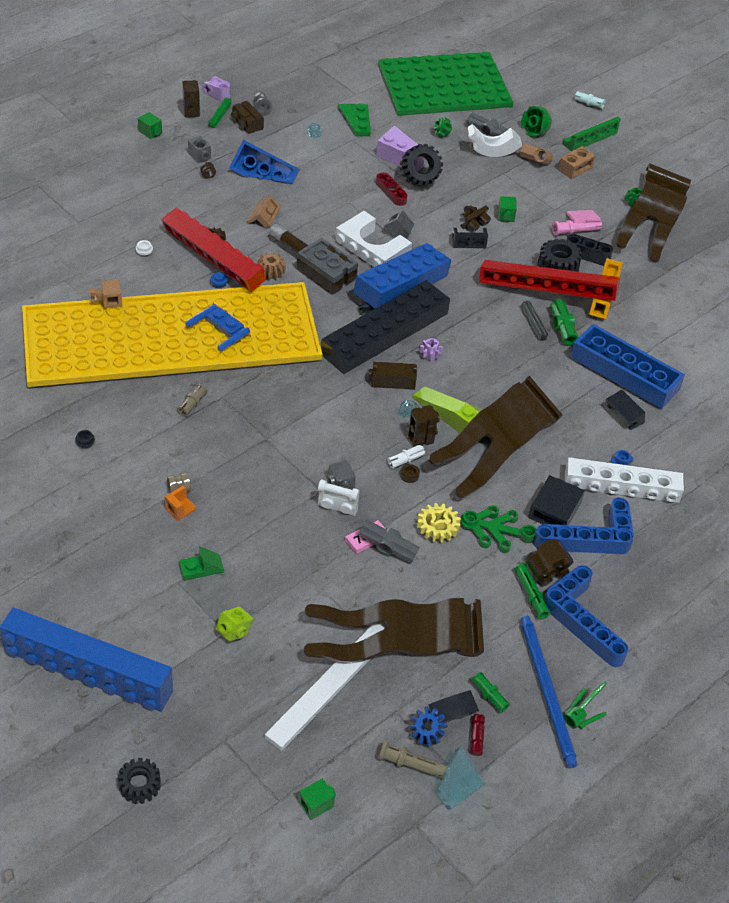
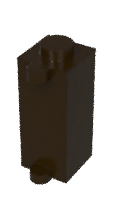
(393, 375)

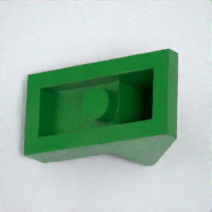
(204, 565)

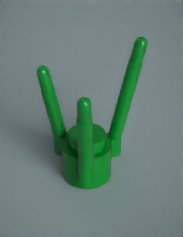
(576, 716)

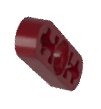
(385, 181)

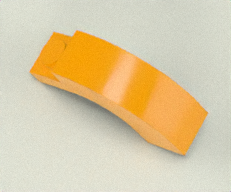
(601, 307)

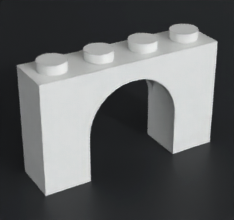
(360, 226)

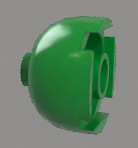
(536, 121)

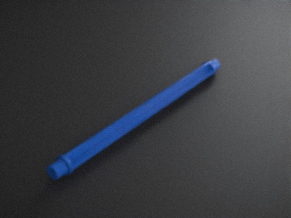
(549, 692)

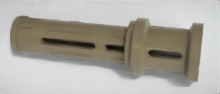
(403, 757)

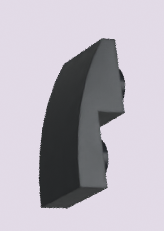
(456, 706)

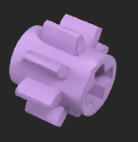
(430, 349)

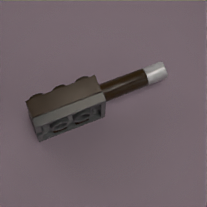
(319, 260)

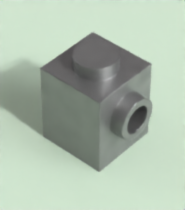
(400, 224)
(341, 475)

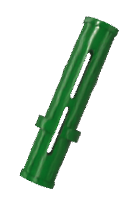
(535, 598)

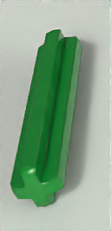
(219, 113)

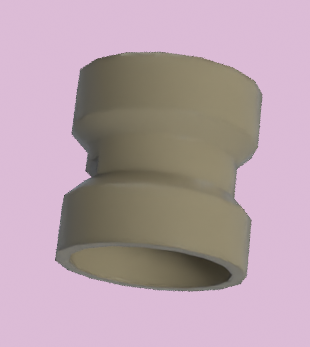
(176, 482)

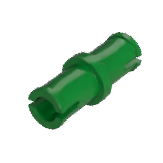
(490, 692)

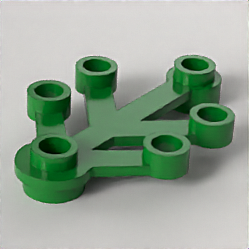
(475, 521)

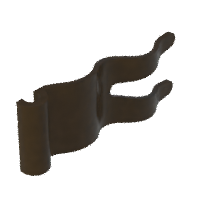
(661, 199)
(508, 423)
(410, 629)

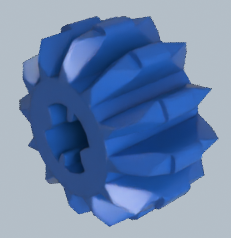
(436, 726)

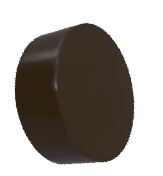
(410, 473)

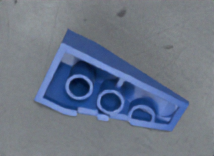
(257, 163)

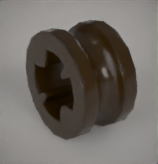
(208, 165)

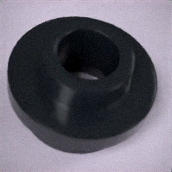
(85, 438)

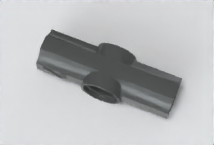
(488, 127)
(388, 541)

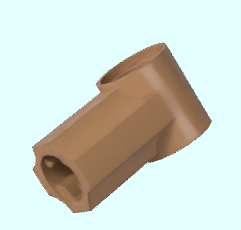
(535, 154)

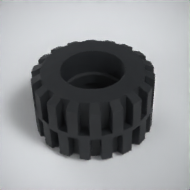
(433, 162)
(560, 255)

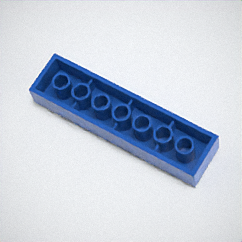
(87, 659)

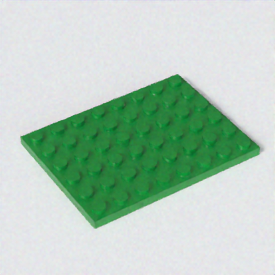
(444, 83)

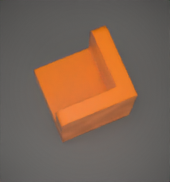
(178, 504)

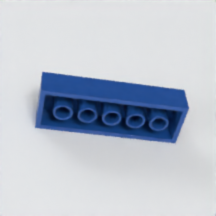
(401, 274)
(627, 366)

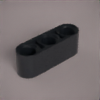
(591, 249)

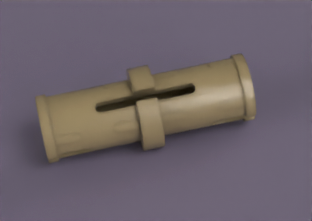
(192, 400)

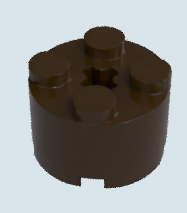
(549, 561)

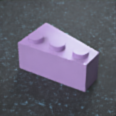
(394, 145)

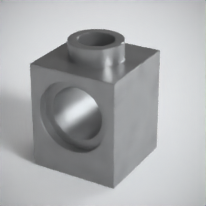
(199, 149)

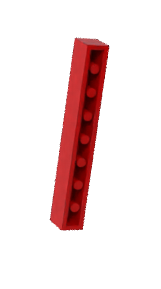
(214, 249)
(549, 280)

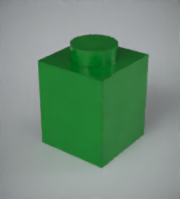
(149, 125)
(507, 209)
(317, 798)

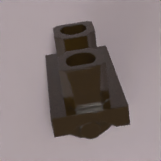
(473, 215)

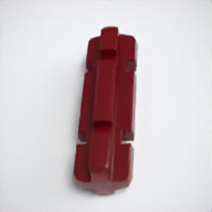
(477, 734)

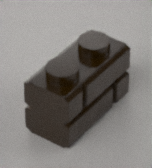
(191, 98)
(247, 117)
(423, 425)

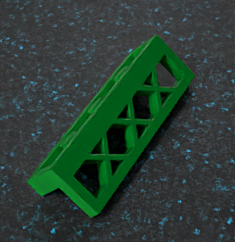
(592, 134)

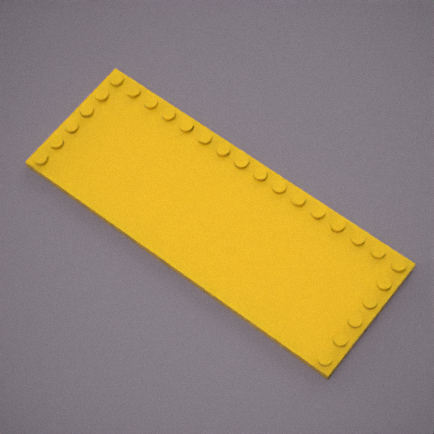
(151, 338)

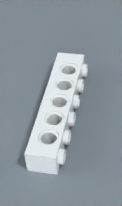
(625, 480)

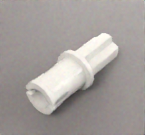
(406, 456)

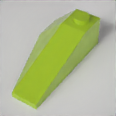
(451, 410)

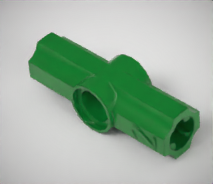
(564, 322)

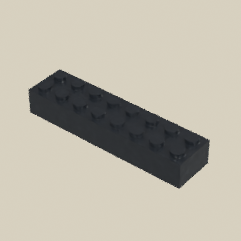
(384, 326)

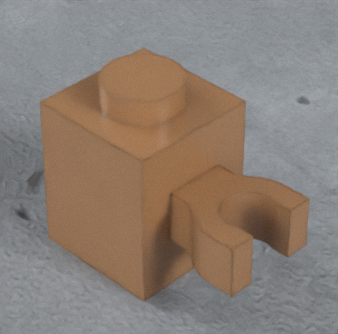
(109, 294)

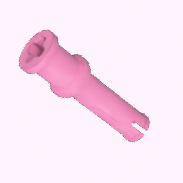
(569, 227)

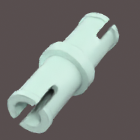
(590, 99)

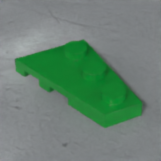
(357, 117)

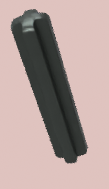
(534, 320)

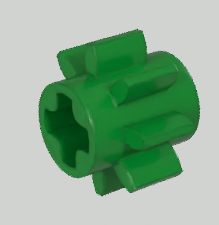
(442, 126)
(632, 195)

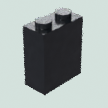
(556, 502)

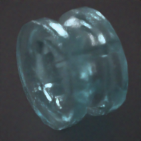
(314, 130)

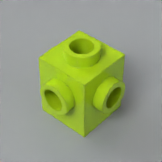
(234, 623)

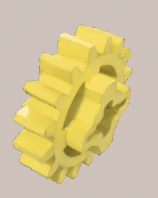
(440, 522)

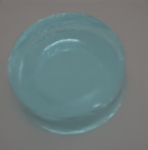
(406, 407)

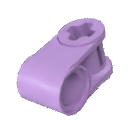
(217, 88)

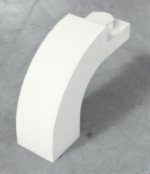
(494, 146)

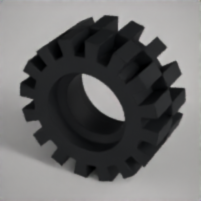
(143, 792)

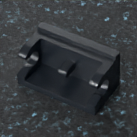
(469, 240)
(627, 409)

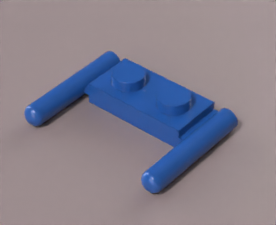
(224, 322)

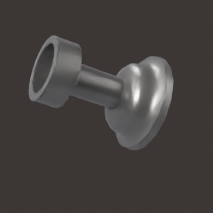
(262, 104)

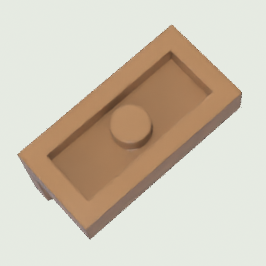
(265, 211)

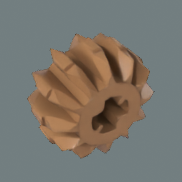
(273, 265)

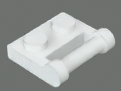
(338, 498)

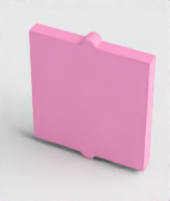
(583, 216)

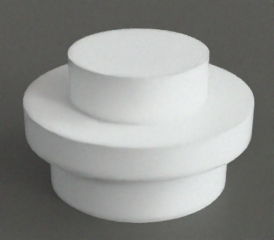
(144, 248)

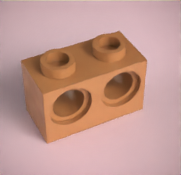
(576, 162)

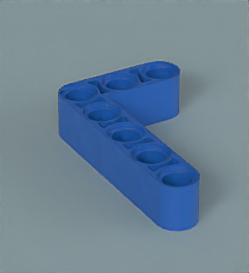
(590, 539)
(579, 621)

